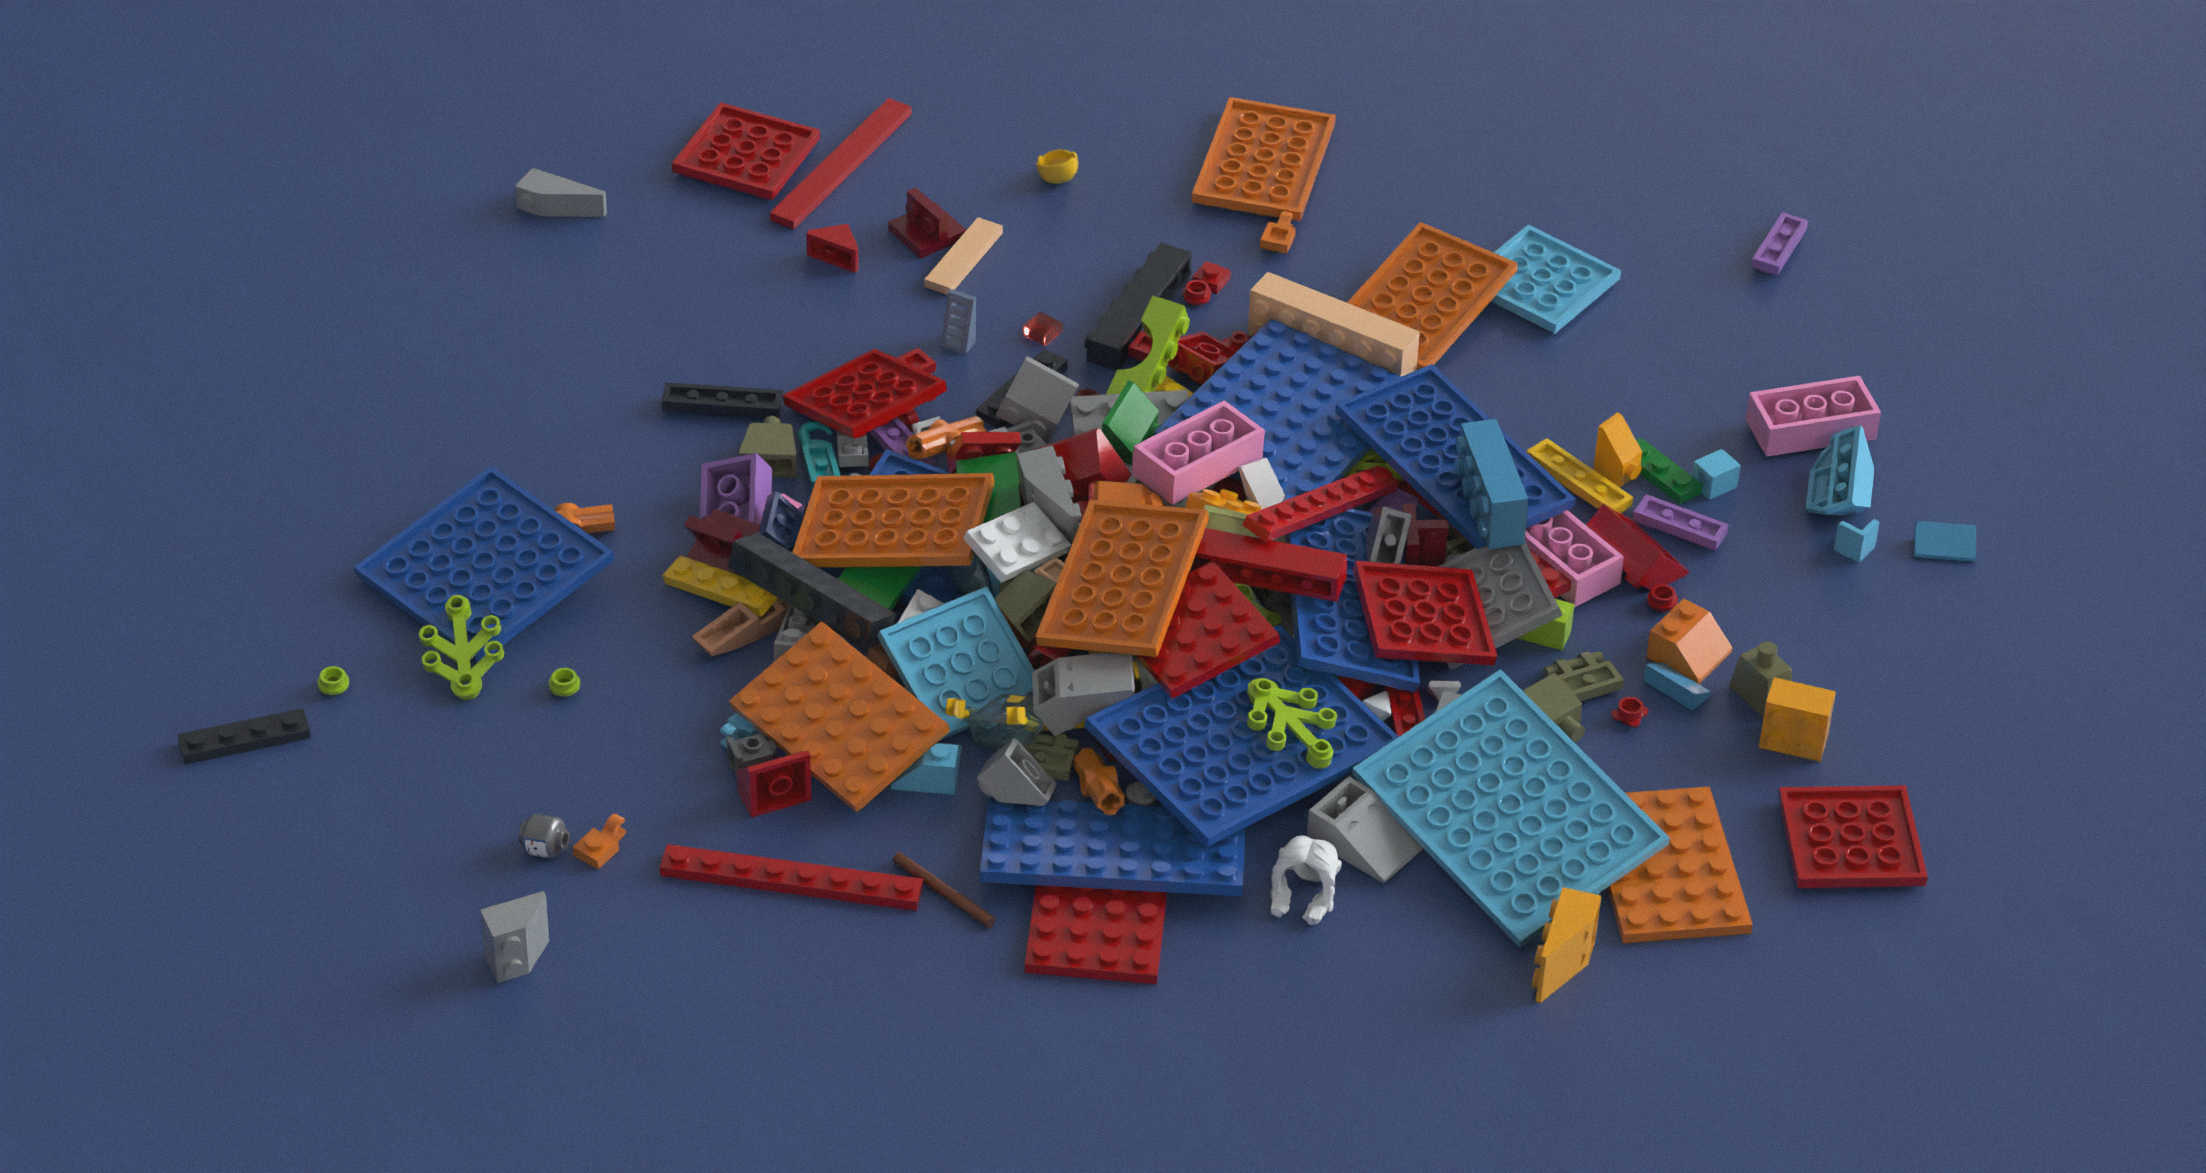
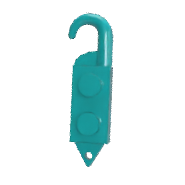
(816, 453)

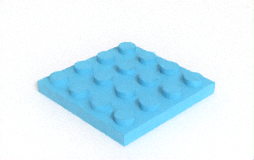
(1551, 279)
(960, 654)

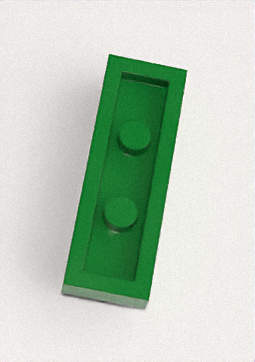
(1667, 475)

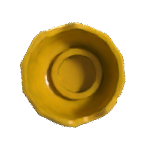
(1057, 166)

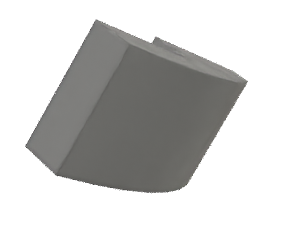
(852, 451)

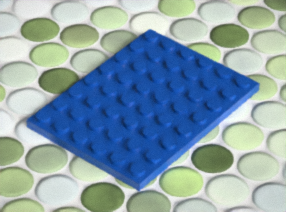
(1291, 391)
(1217, 769)

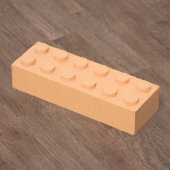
(1334, 322)

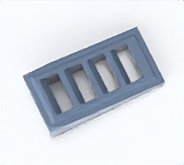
(953, 337)

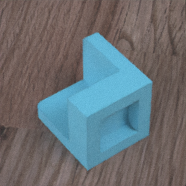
(1717, 473)
(1855, 542)

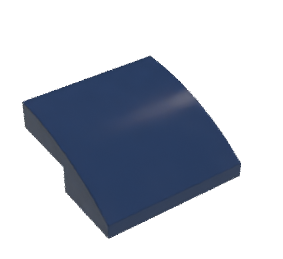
(781, 521)

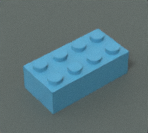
(1491, 484)

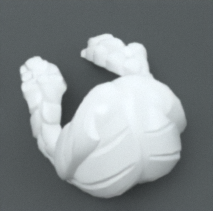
(1310, 861)

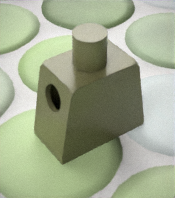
(774, 444)
(1025, 601)
(1756, 672)
(1558, 704)

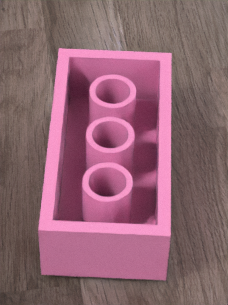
(1810, 414)
(1197, 452)
(1577, 554)

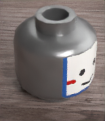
(543, 835)

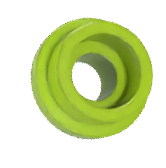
(333, 680)
(564, 682)

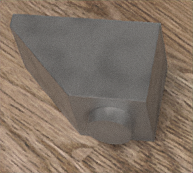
(1387, 535)

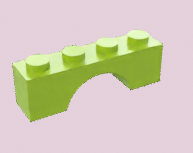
(1164, 324)

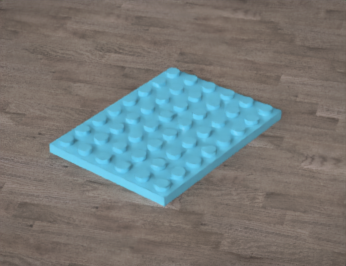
(1509, 805)

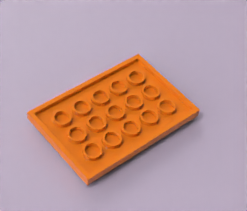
(1263, 158)
(1434, 287)
(893, 520)
(1122, 578)
(843, 712)
(1690, 883)

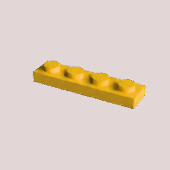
(1579, 477)
(717, 585)

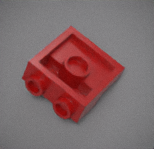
(1200, 356)
(981, 444)

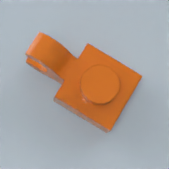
(1279, 236)
(602, 845)

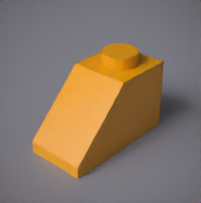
(1617, 452)

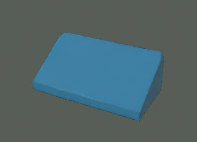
(1944, 541)
(1675, 685)

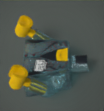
(999, 719)

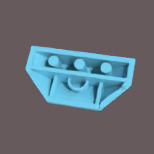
(1842, 476)

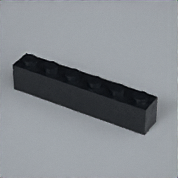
(1160, 276)
(810, 589)

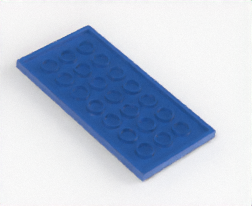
(1415, 431)
(1335, 634)
(1084, 848)

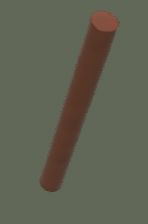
(944, 890)

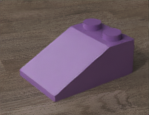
(736, 487)

